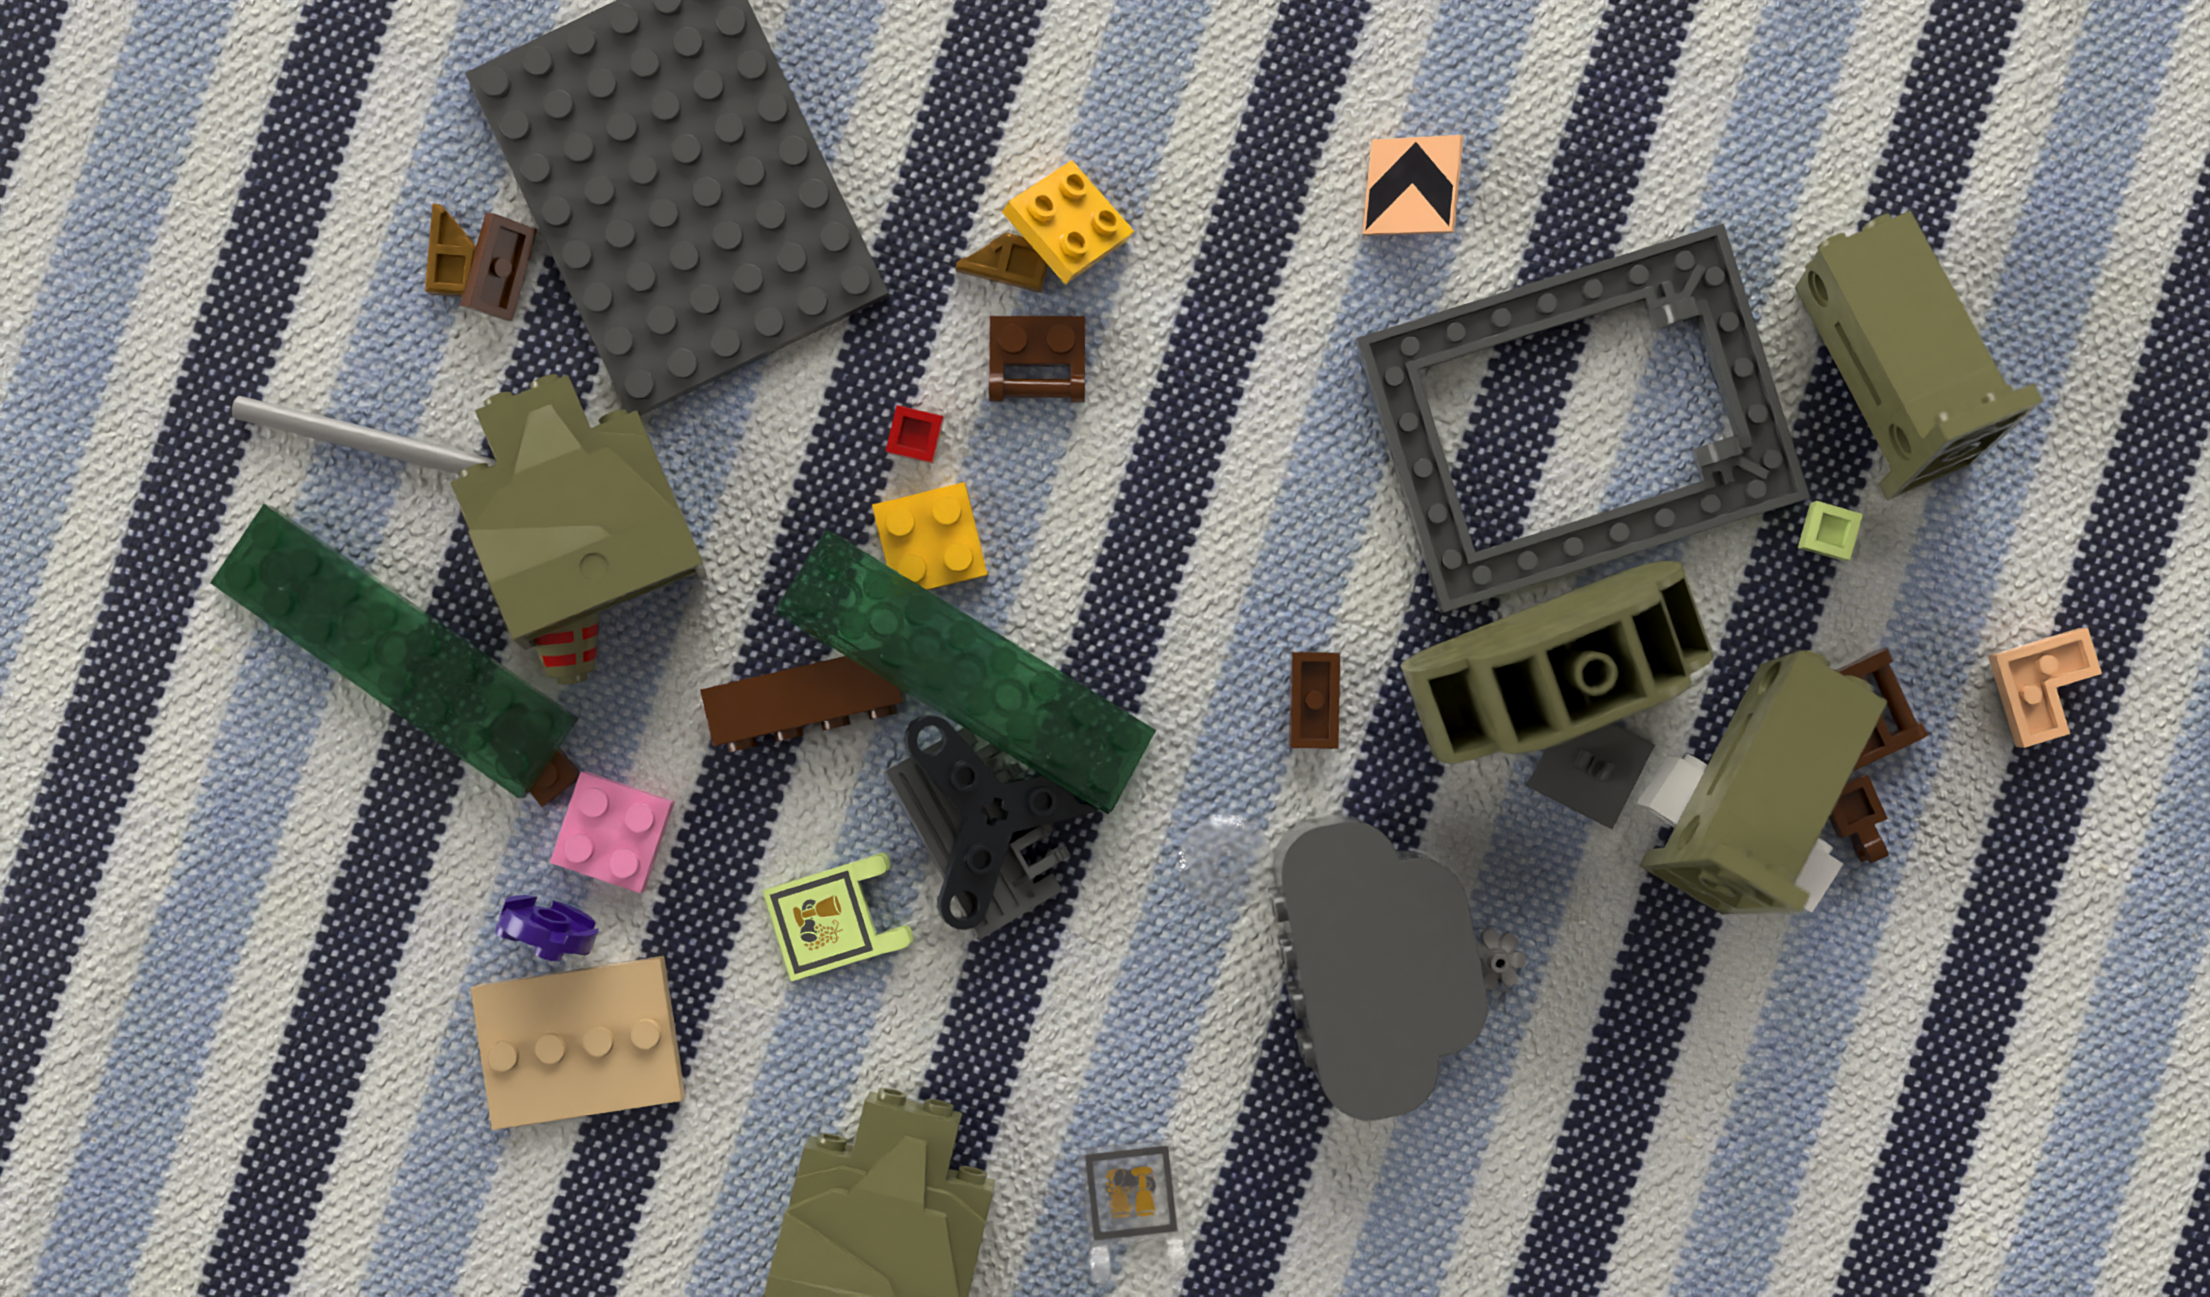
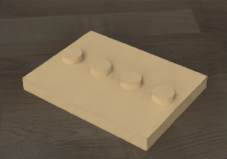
(577, 1042)

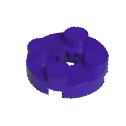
(550, 929)

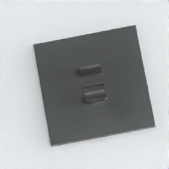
(1593, 772)

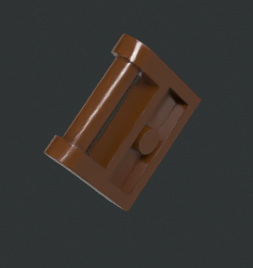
(1039, 343)
(1909, 730)

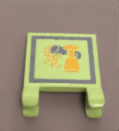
(826, 919)

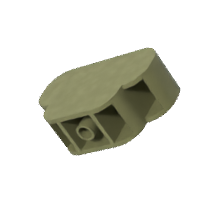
(1560, 666)

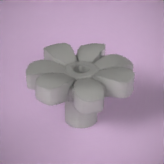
(1501, 950)

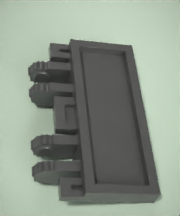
(938, 827)

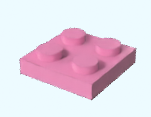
(612, 831)

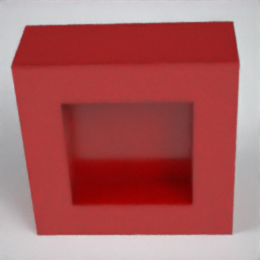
(915, 434)

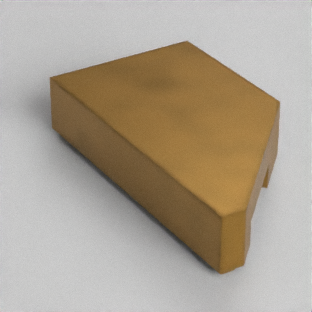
(448, 255)
(1008, 262)

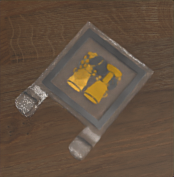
(1131, 1199)

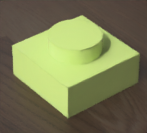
(1830, 531)

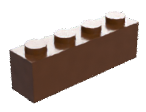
(795, 698)

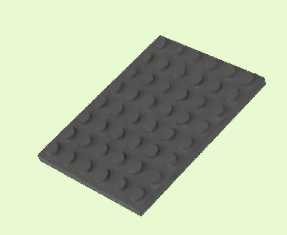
(676, 190)

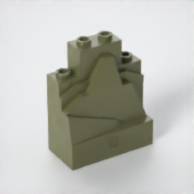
(569, 511)
(884, 1210)

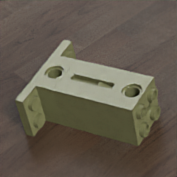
(1909, 352)
(1769, 788)

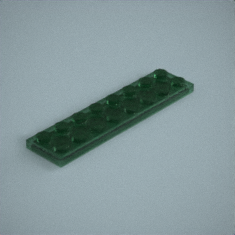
(394, 651)
(965, 671)

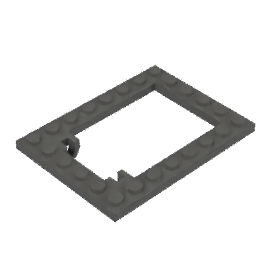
(1678, 282)

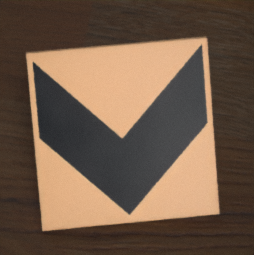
(1413, 185)

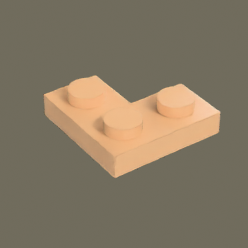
(2029, 681)

